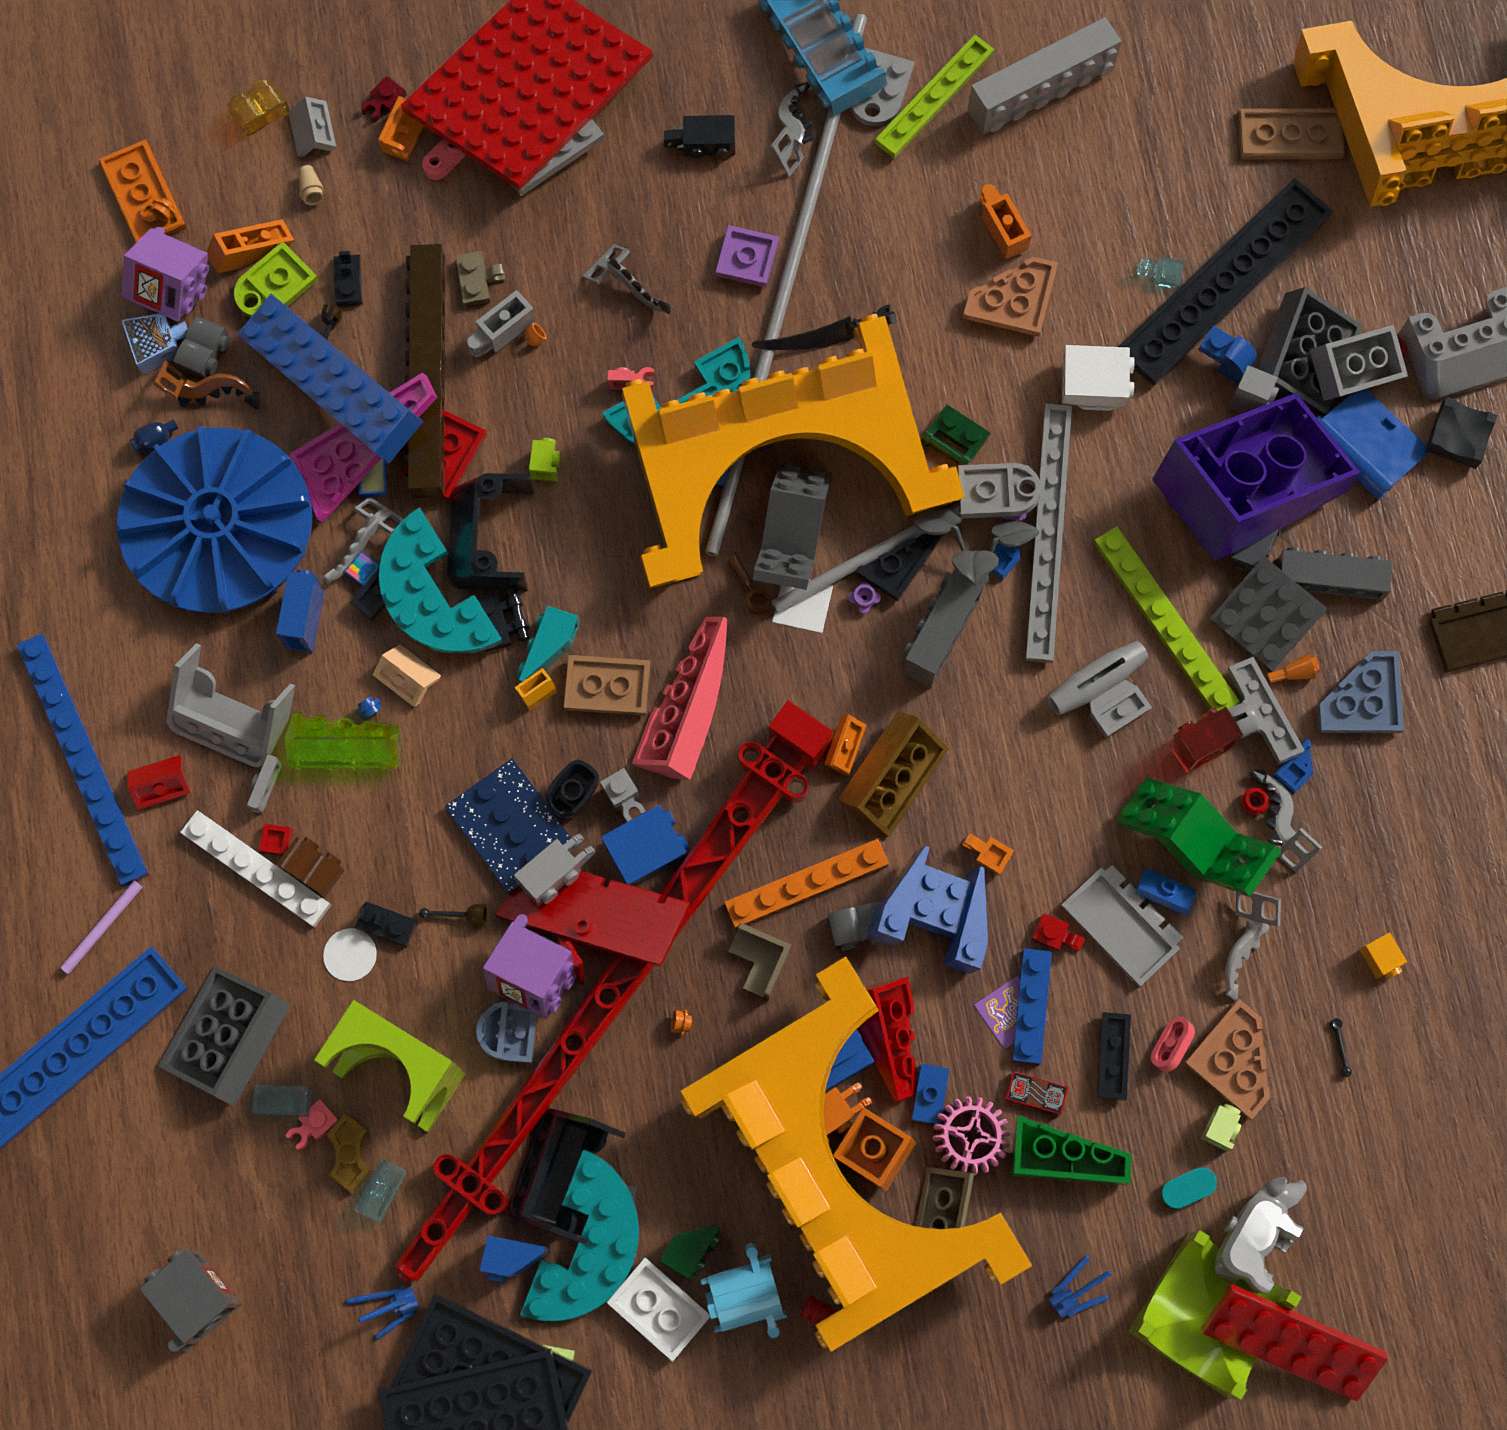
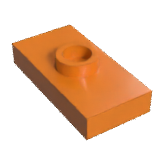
(845, 744)

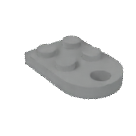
(889, 98)
(996, 491)

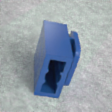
(849, 1061)

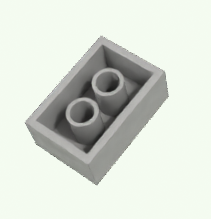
(1358, 362)

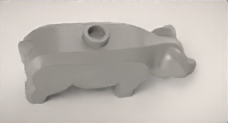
(1256, 1231)

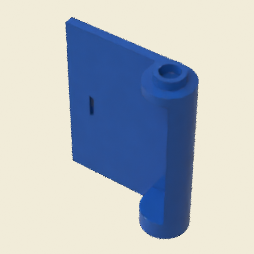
(1373, 441)

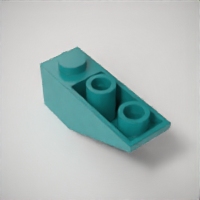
(552, 640)

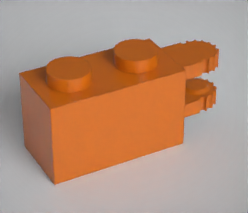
(1004, 222)
(837, 1111)

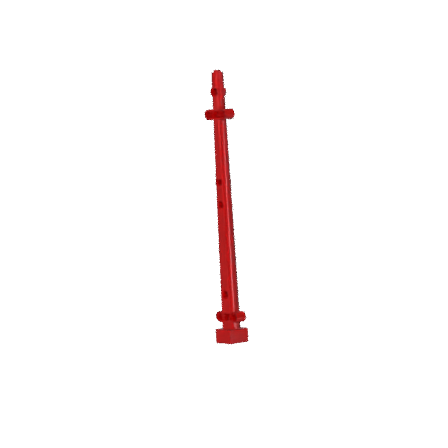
(794, 743)

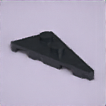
(897, 569)

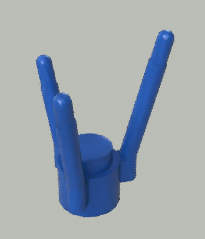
(1065, 1301)
(403, 1302)

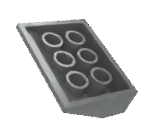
(1301, 325)
(224, 1035)

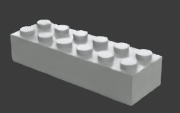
(1044, 76)

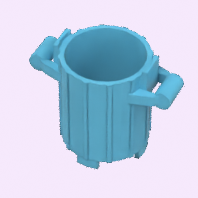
(745, 1295)

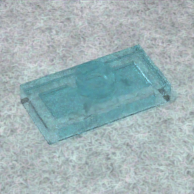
(281, 1100)
(381, 1190)

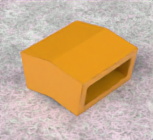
(536, 689)

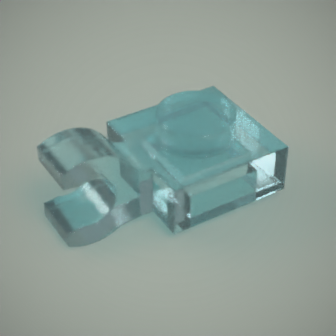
(1165, 271)

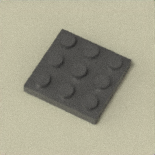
(1268, 613)

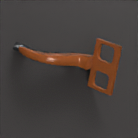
(199, 390)

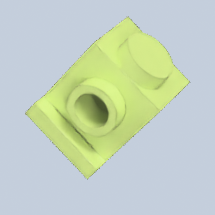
(1222, 1127)

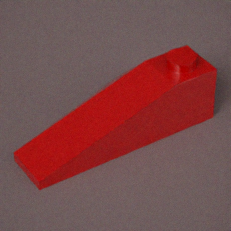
(890, 1037)

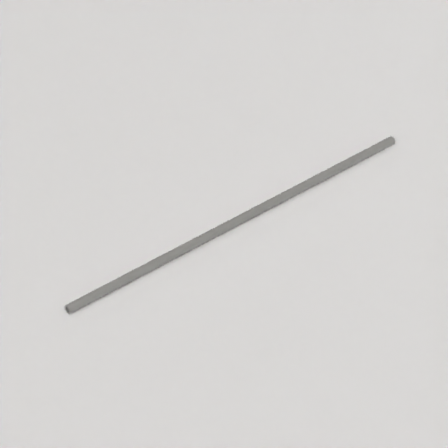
(781, 301)

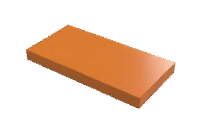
(135, 183)

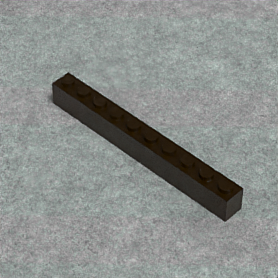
(426, 355)

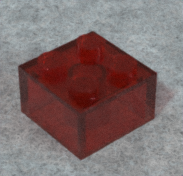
(1206, 739)

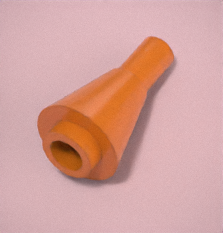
(1302, 668)

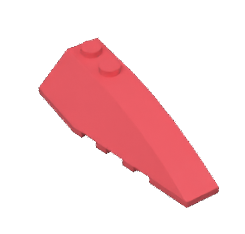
(682, 721)

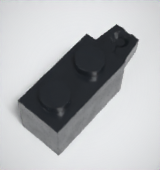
(703, 136)

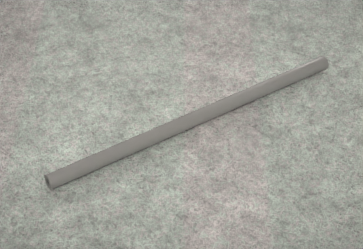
(850, 566)

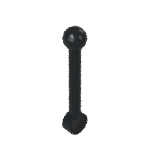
(1336, 1024)

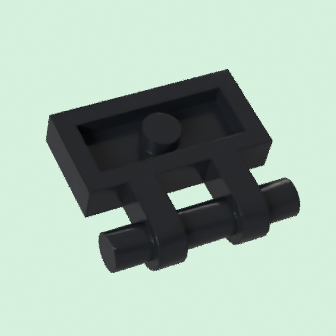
(495, 610)

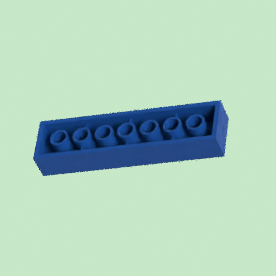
(330, 378)

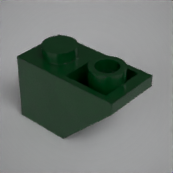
(688, 1249)

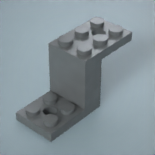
(792, 525)

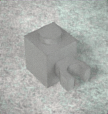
(622, 793)

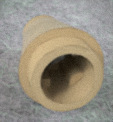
(310, 187)

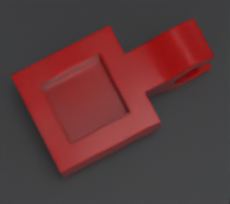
(1052, 933)

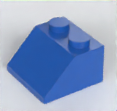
(509, 1258)

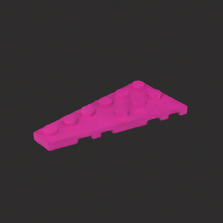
(339, 460)

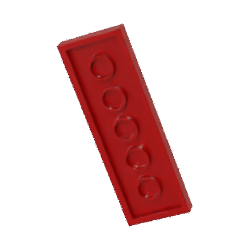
(1294, 1342)

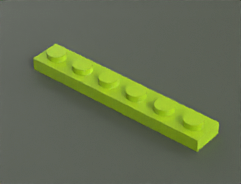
(934, 96)

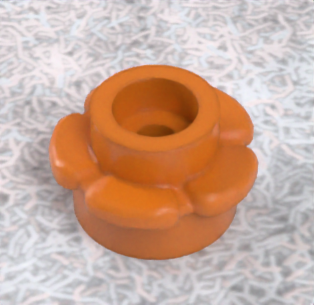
(162, 209)
(680, 1022)

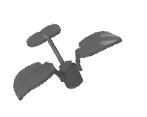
(974, 564)

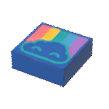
(362, 569)

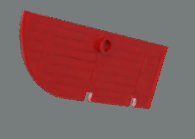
(608, 918)

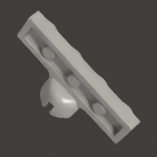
(583, 141)
(1262, 712)

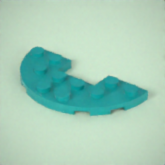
(719, 370)
(416, 600)
(605, 1260)

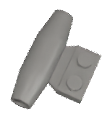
(1104, 686)

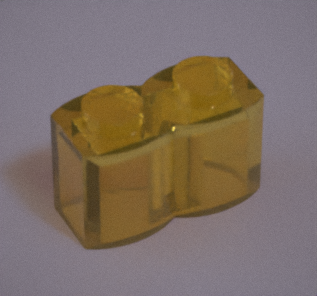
(258, 107)

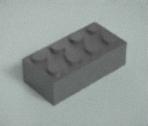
(942, 629)

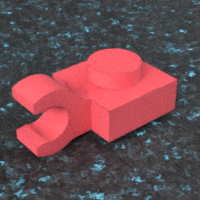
(620, 376)

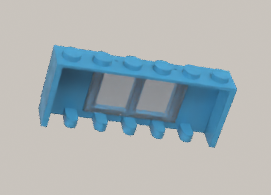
(827, 50)

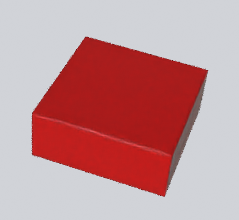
(275, 839)

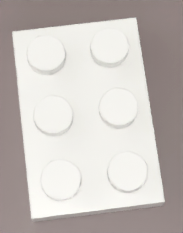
(658, 1309)

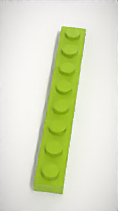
(1165, 620)

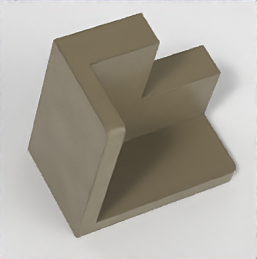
(765, 953)

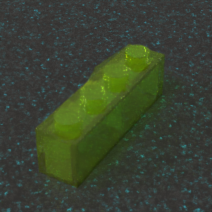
(341, 744)

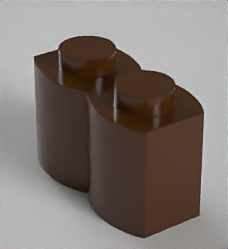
(311, 866)

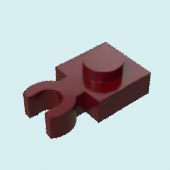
(383, 97)

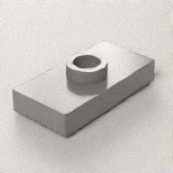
(263, 784)

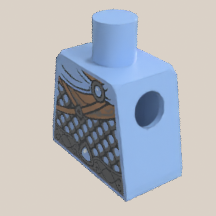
(153, 340)

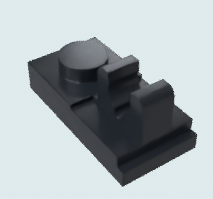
(348, 279)
(386, 924)

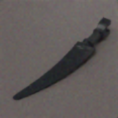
(823, 336)

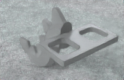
(363, 535)
(1251, 938)

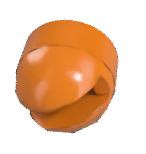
(534, 334)

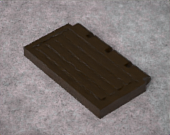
(1471, 633)

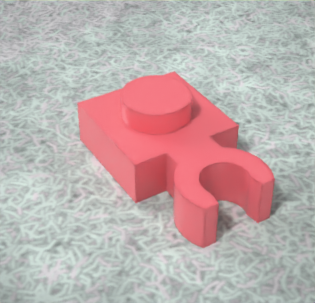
(317, 1124)

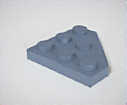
(1366, 699)

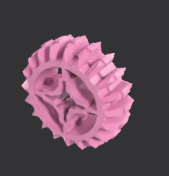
(985, 1138)

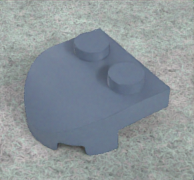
(507, 1032)

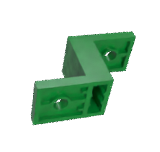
(1198, 836)

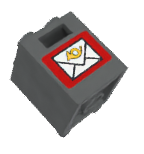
(189, 1297)

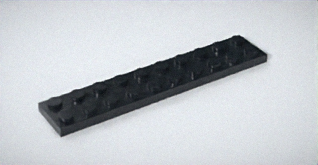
(1225, 280)

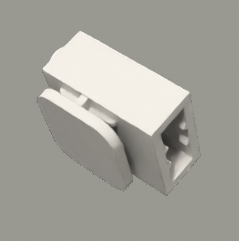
(1097, 377)

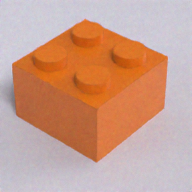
(874, 1149)

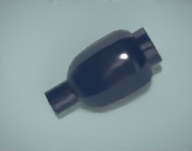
(152, 434)

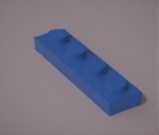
(1032, 1006)

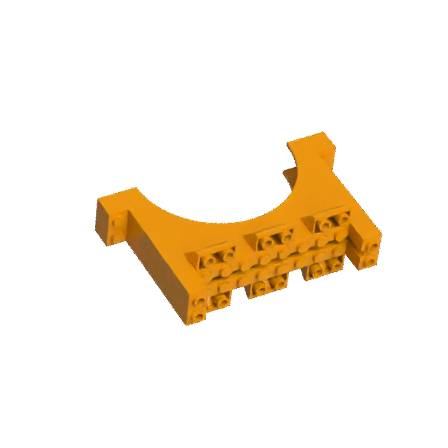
(1402, 124)
(843, 401)
(779, 1107)

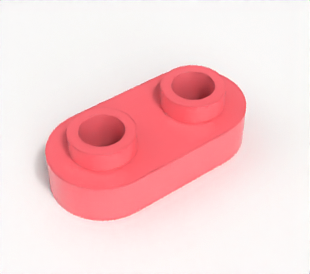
(447, 159)
(1172, 1044)

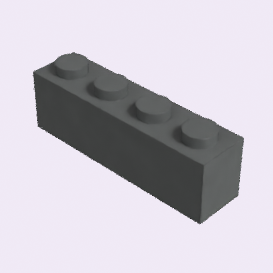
(1337, 573)

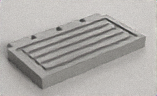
(1121, 926)

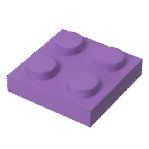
(747, 256)

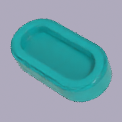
(1188, 1188)

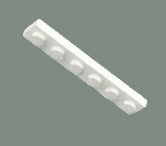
(256, 868)

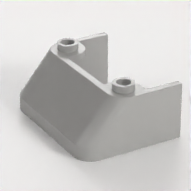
(220, 721)

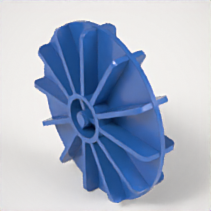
(214, 520)

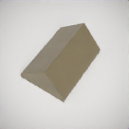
(944, 1199)

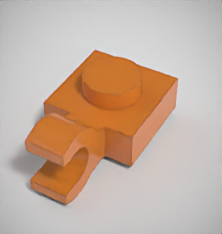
(992, 854)

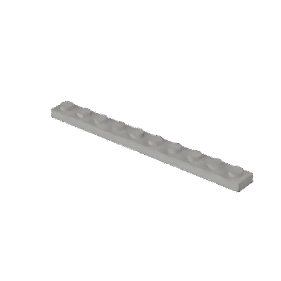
(1049, 540)

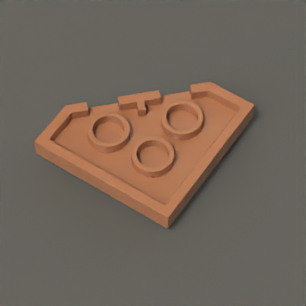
(1014, 298)
(1235, 1060)

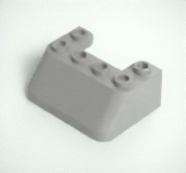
(1461, 357)

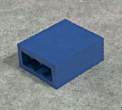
(300, 611)
(645, 846)

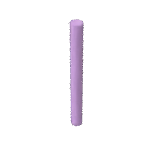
(101, 927)

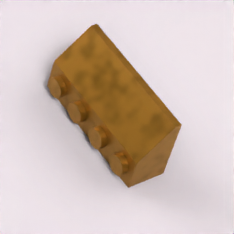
(893, 773)

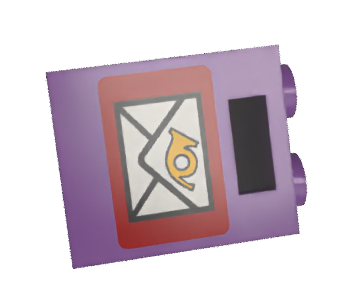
(164, 274)
(529, 970)

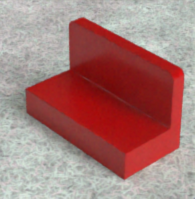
(157, 782)

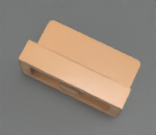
(405, 674)

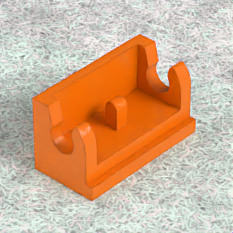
(400, 133)

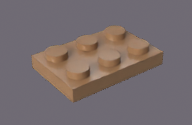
(607, 685)

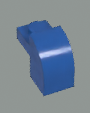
(1231, 352)

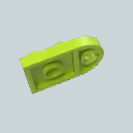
(276, 274)

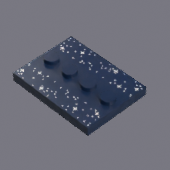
(506, 822)

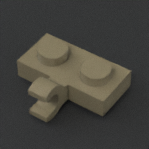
(475, 278)

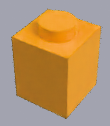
(1384, 957)

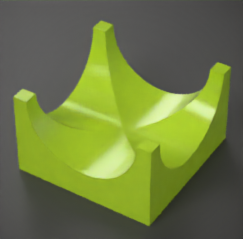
(368, 1036)
(1180, 1306)

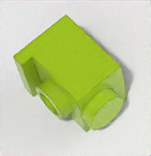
(544, 460)

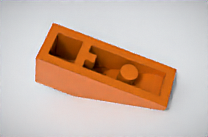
(246, 245)

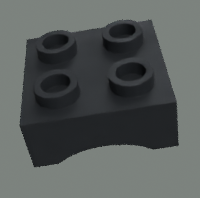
(1461, 433)

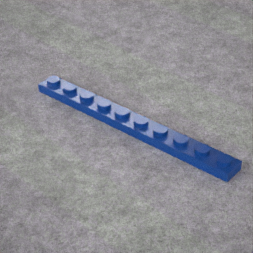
(83, 760)

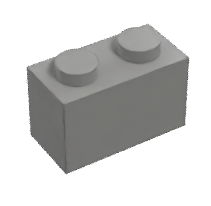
(1254, 390)

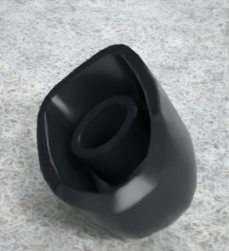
(572, 789)

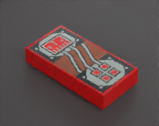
(1036, 1093)

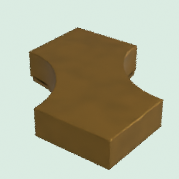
(349, 1166)

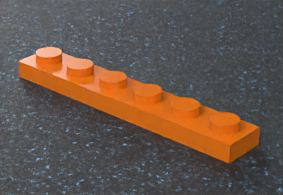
(806, 883)

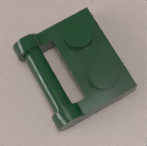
(958, 430)

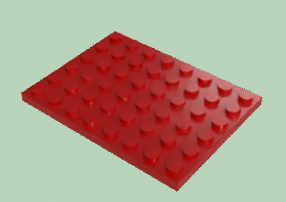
(526, 84)

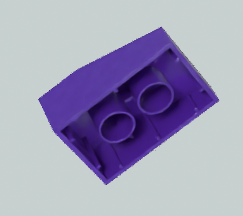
(1253, 474)

